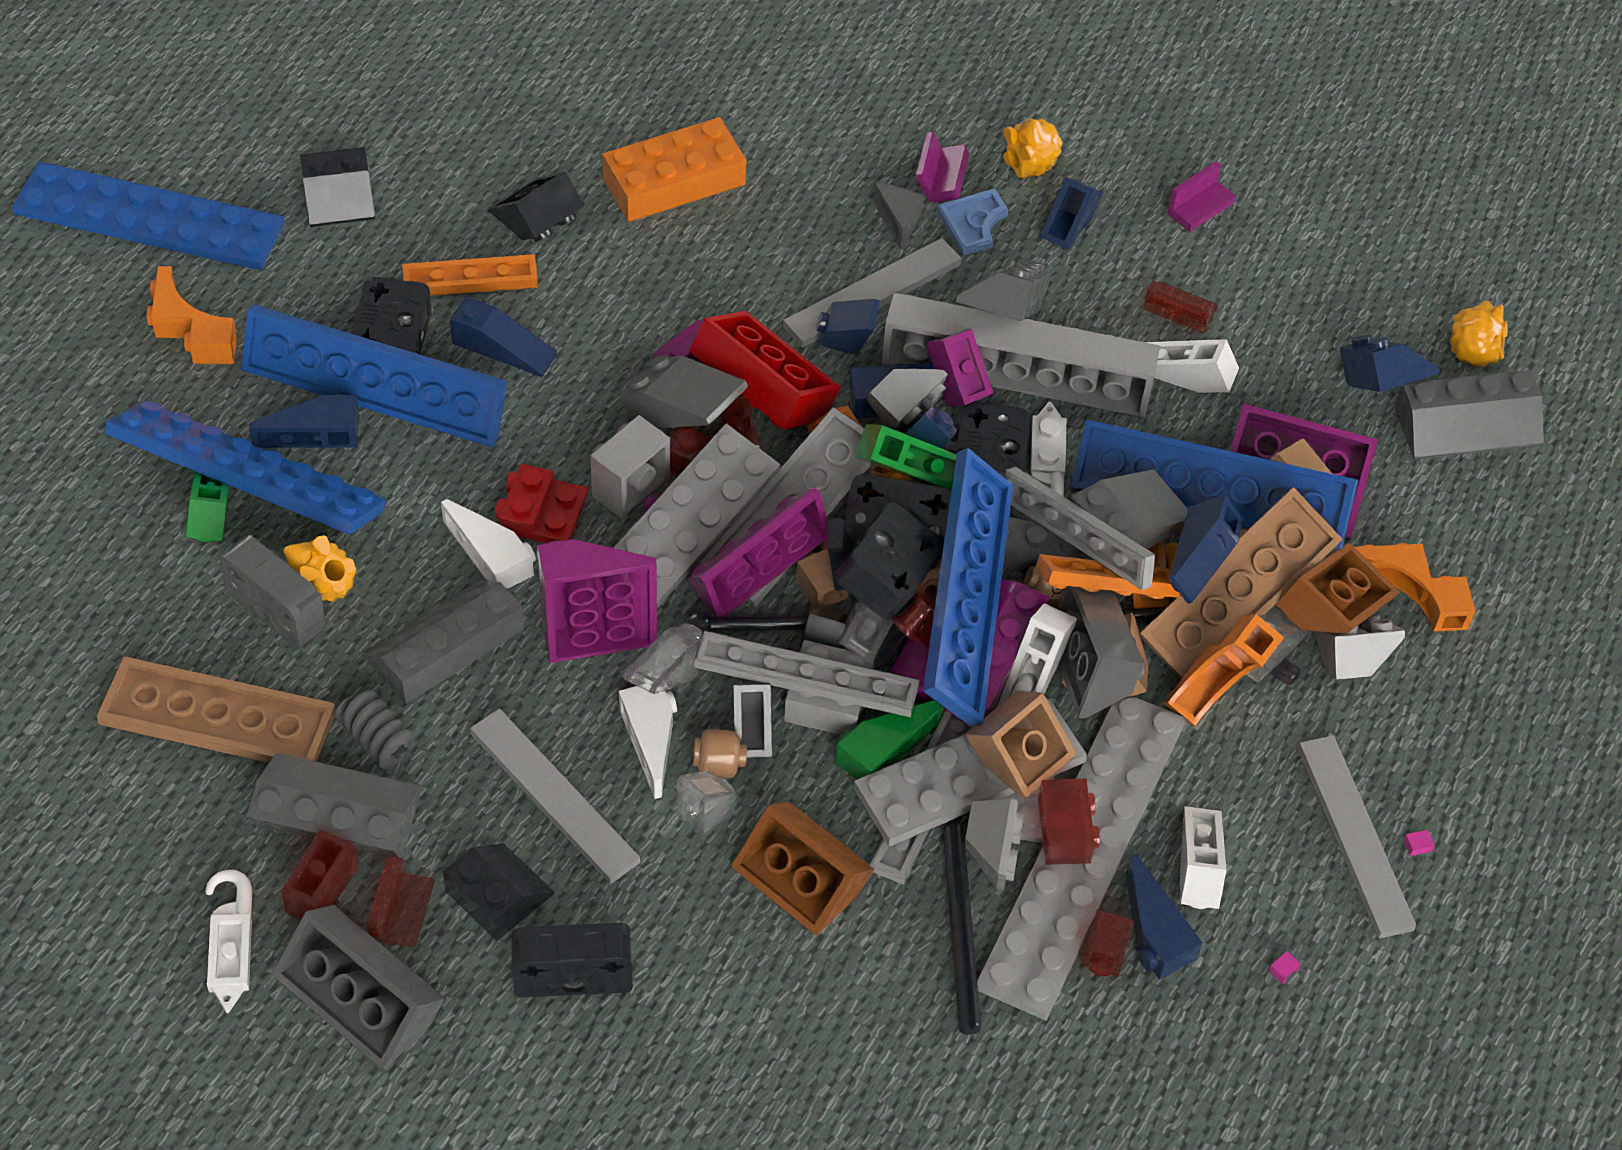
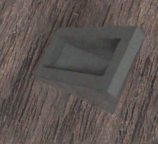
(899, 210)
(753, 717)

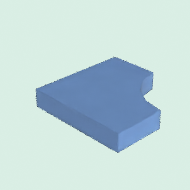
(972, 218)

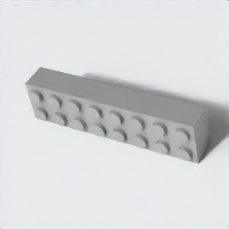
(1029, 354)

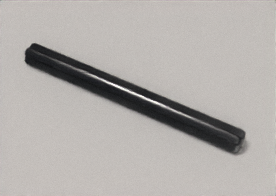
(961, 930)

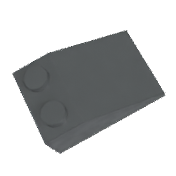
(680, 392)
(1136, 506)

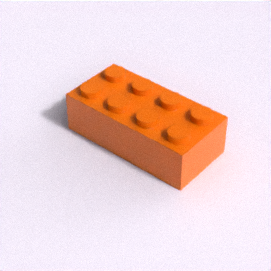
(674, 169)

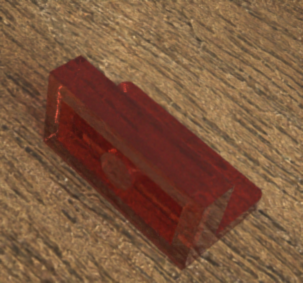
(1179, 306)
(399, 905)

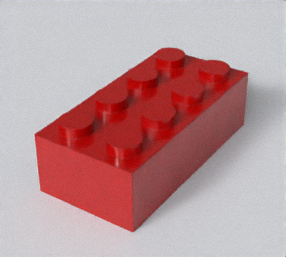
(776, 375)

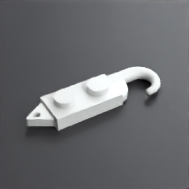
(1048, 448)
(230, 941)

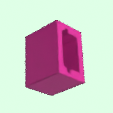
(1418, 842)
(1284, 967)

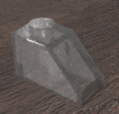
(704, 801)

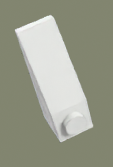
(1197, 365)
(490, 546)
(1039, 651)
(650, 729)
(1202, 858)

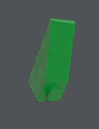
(906, 456)
(207, 508)
(885, 739)

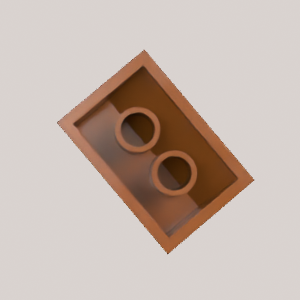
(1337, 593)
(801, 866)

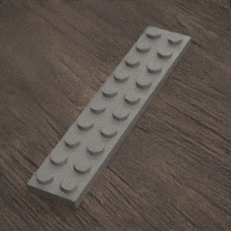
(1062, 899)

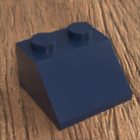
(1382, 364)

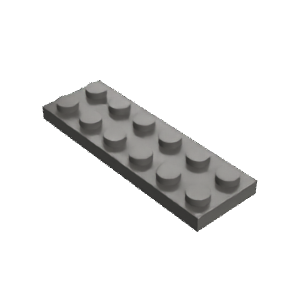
(820, 462)
(700, 507)
(936, 787)

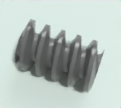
(375, 728)

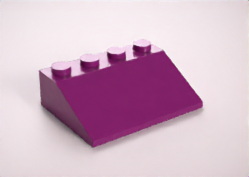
(1344, 453)
(761, 553)
(595, 599)
(1014, 612)

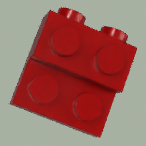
(540, 505)

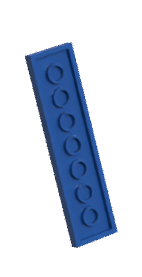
(149, 215)
(379, 374)
(246, 466)
(1205, 472)
(968, 588)

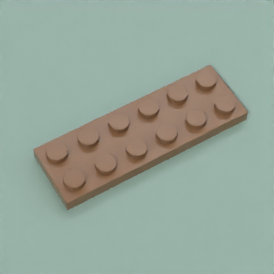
(1249, 582)
(214, 712)

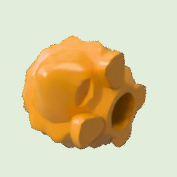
(1032, 147)
(1479, 334)
(322, 566)

